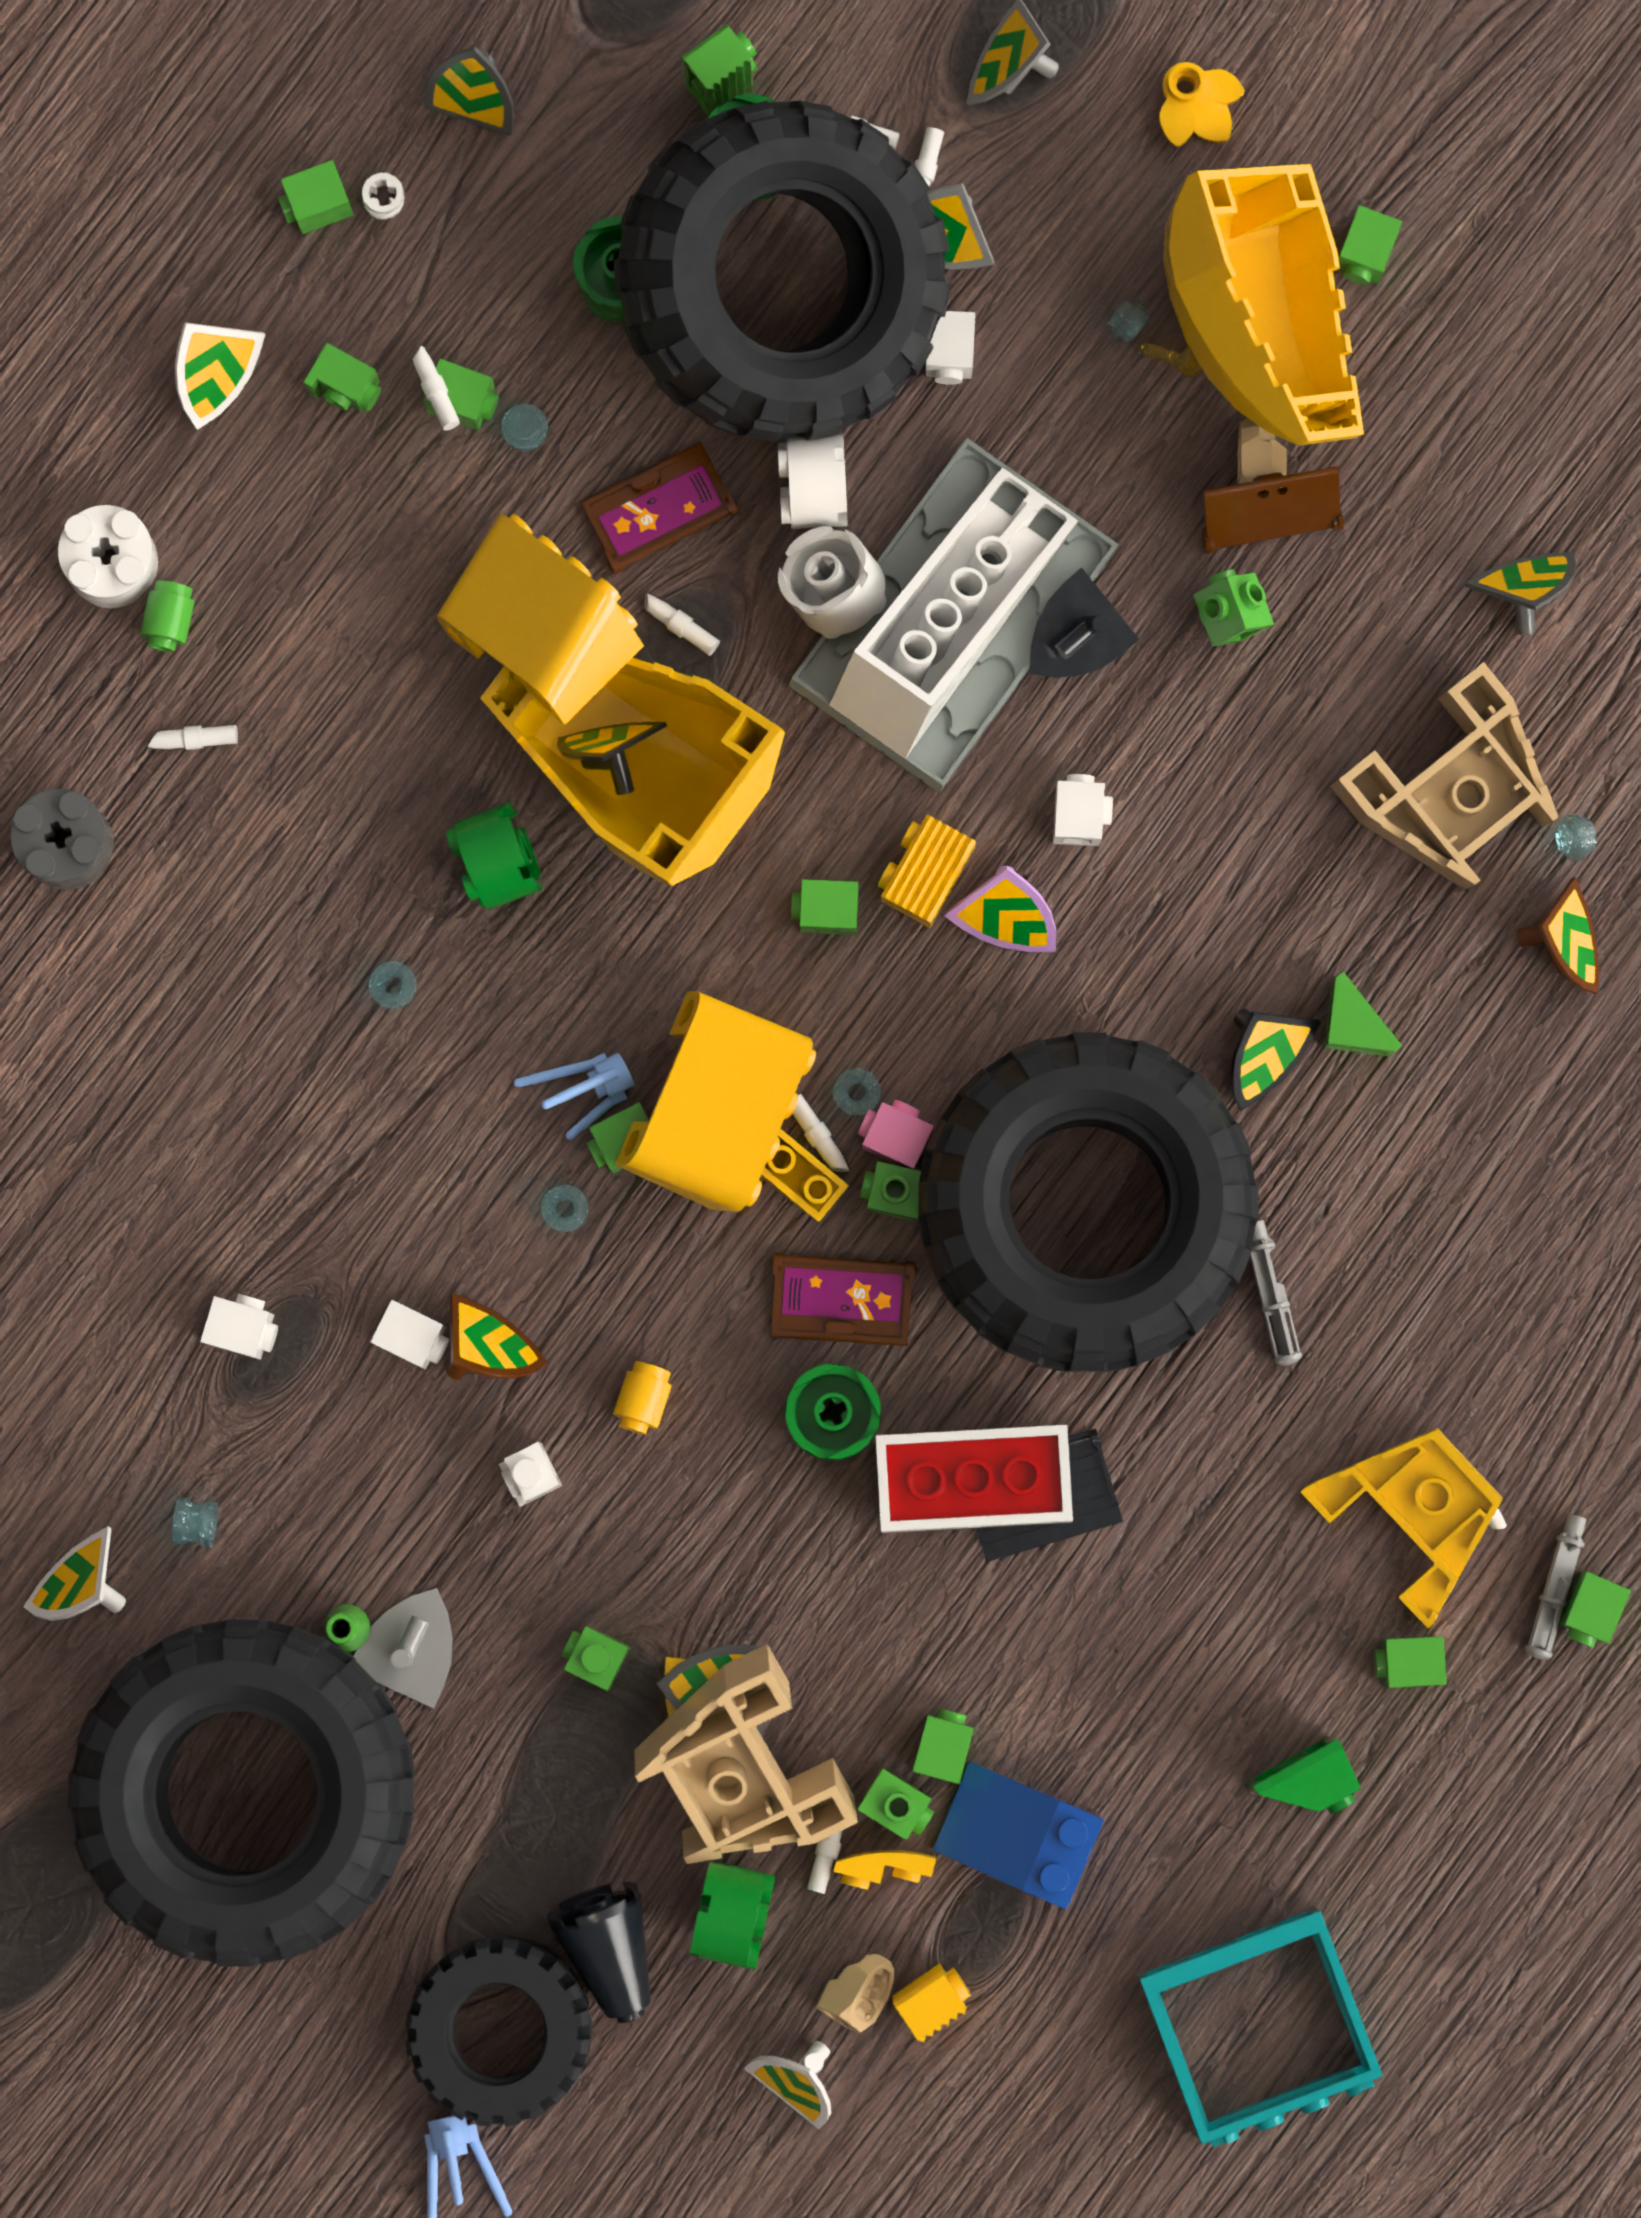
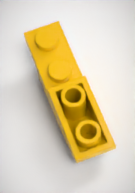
(803, 1178)

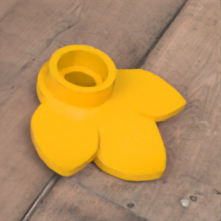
(1201, 110)

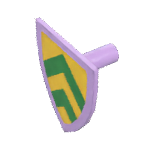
(1007, 914)

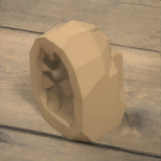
(1258, 453)
(858, 1993)

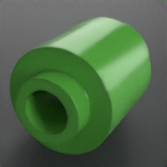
(167, 616)

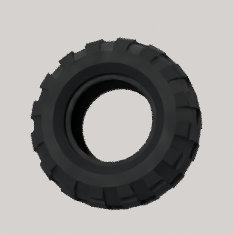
(890, 249)
(1111, 1087)
(125, 1813)

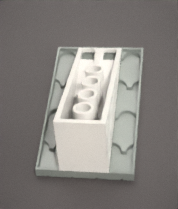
(956, 618)

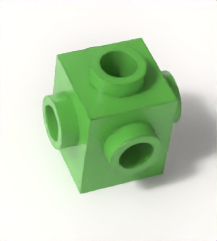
(1233, 608)

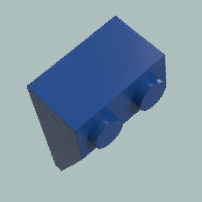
(1018, 1835)

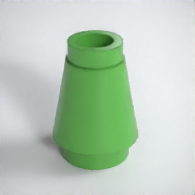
(358, 1623)

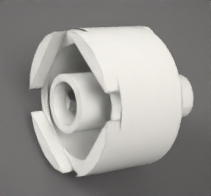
(815, 482)
(87, 539)
(832, 581)

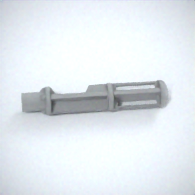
(1273, 1298)
(1556, 1588)

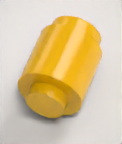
(643, 1397)

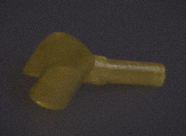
(1184, 362)

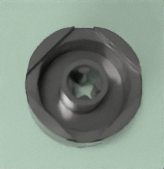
(38, 825)

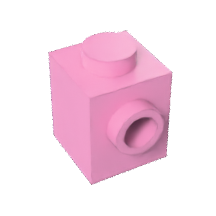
(895, 1134)

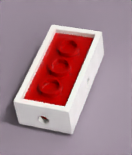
(974, 1478)

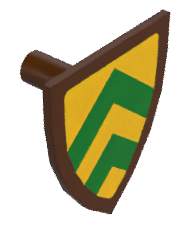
(1568, 938)
(488, 1343)

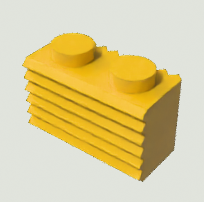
(927, 869)
(931, 2001)

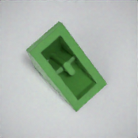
(1354, 1023)

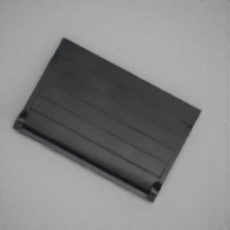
(1092, 1504)

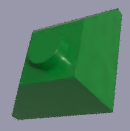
(1311, 1778)

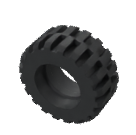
(433, 2042)

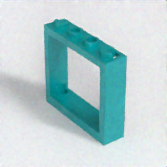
(1308, 2096)

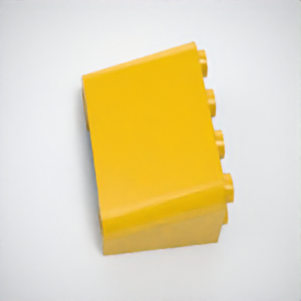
(540, 618)
(719, 1105)

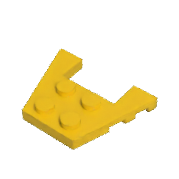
(1431, 1497)

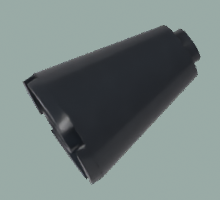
(607, 1947)

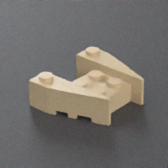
(1461, 795)
(729, 1774)

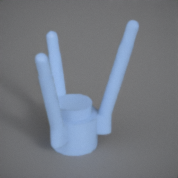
(608, 1078)
(449, 2139)

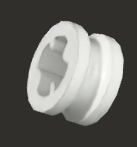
(372, 204)

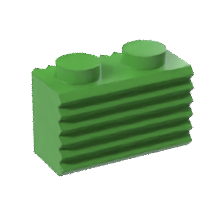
(719, 68)

